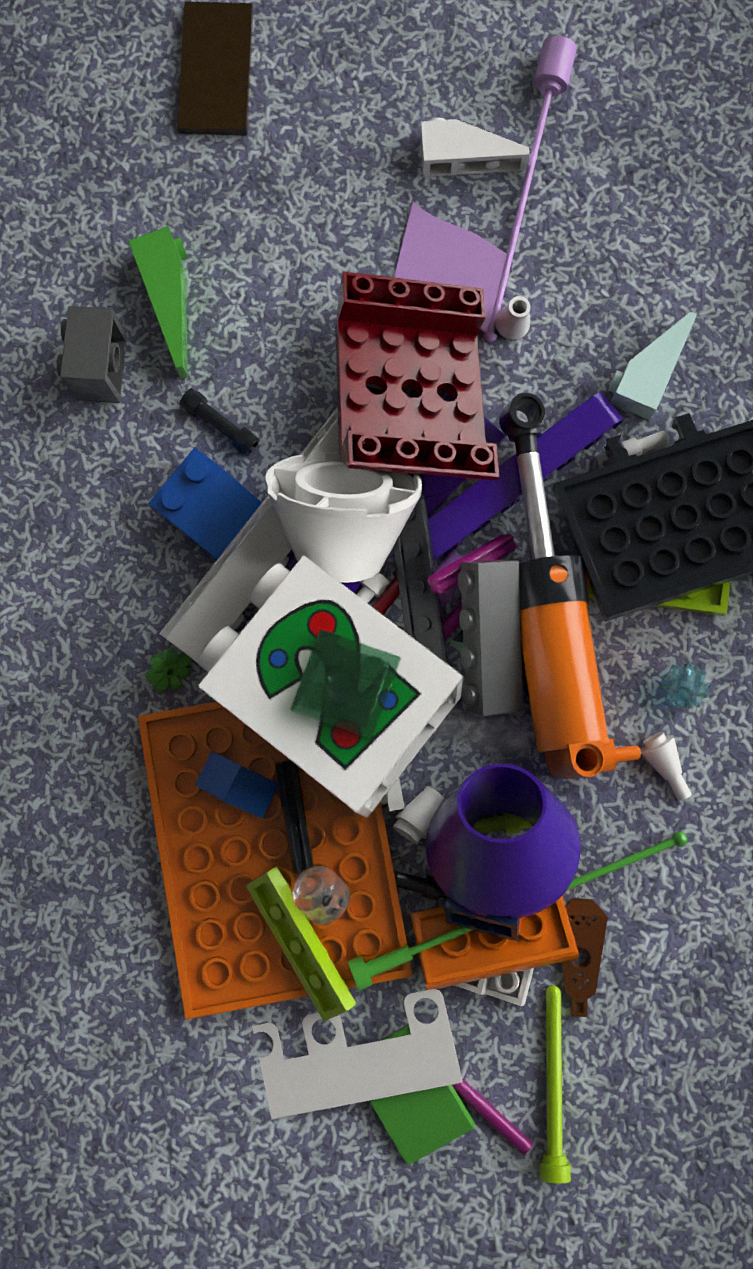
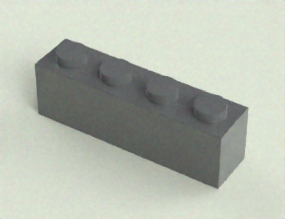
(491, 636)

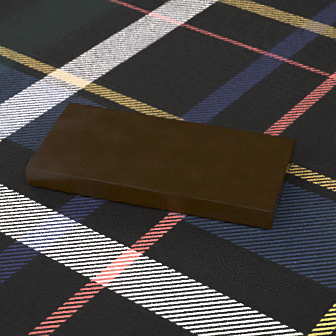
(215, 68)

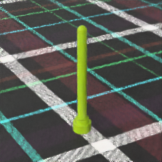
(554, 1166)

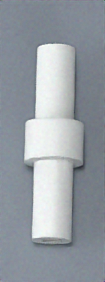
(638, 446)

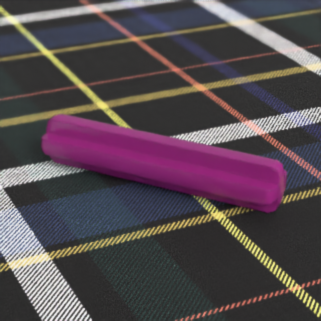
(493, 550)

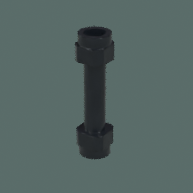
(196, 403)

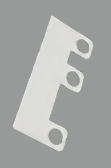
(360, 1073)

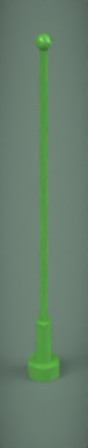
(363, 971)

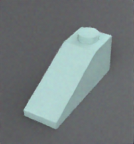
(648, 373)

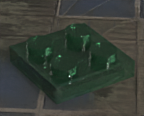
(346, 684)

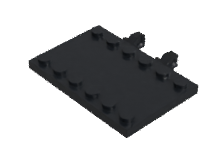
(664, 518)

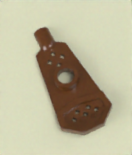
(591, 940)

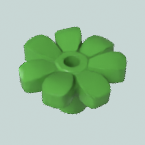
(168, 669)

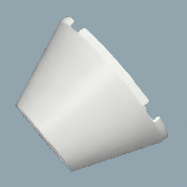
(341, 514)

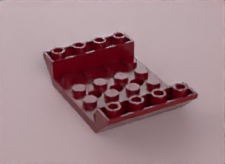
(418, 339)

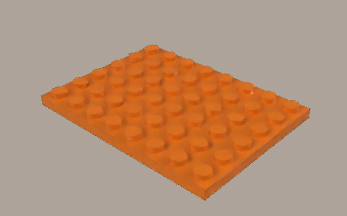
(215, 849)

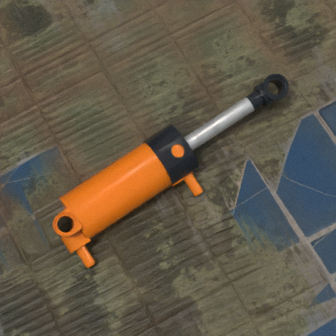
(557, 627)

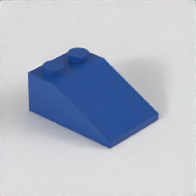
(204, 503)

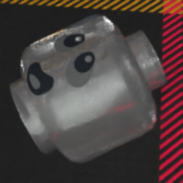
(321, 894)

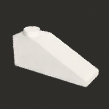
(461, 149)

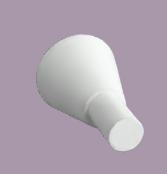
(663, 756)

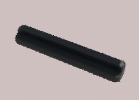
(294, 816)

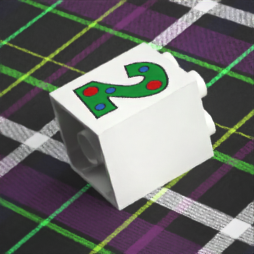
(263, 665)

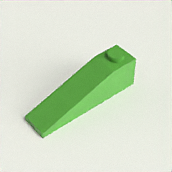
(164, 277)

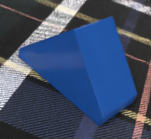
(236, 785)

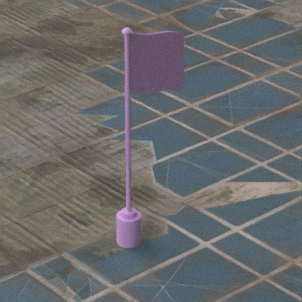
(454, 256)

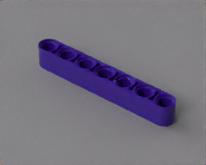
(486, 498)

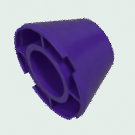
(503, 875)

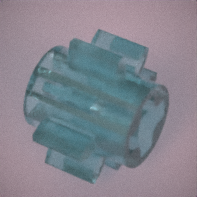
(685, 686)

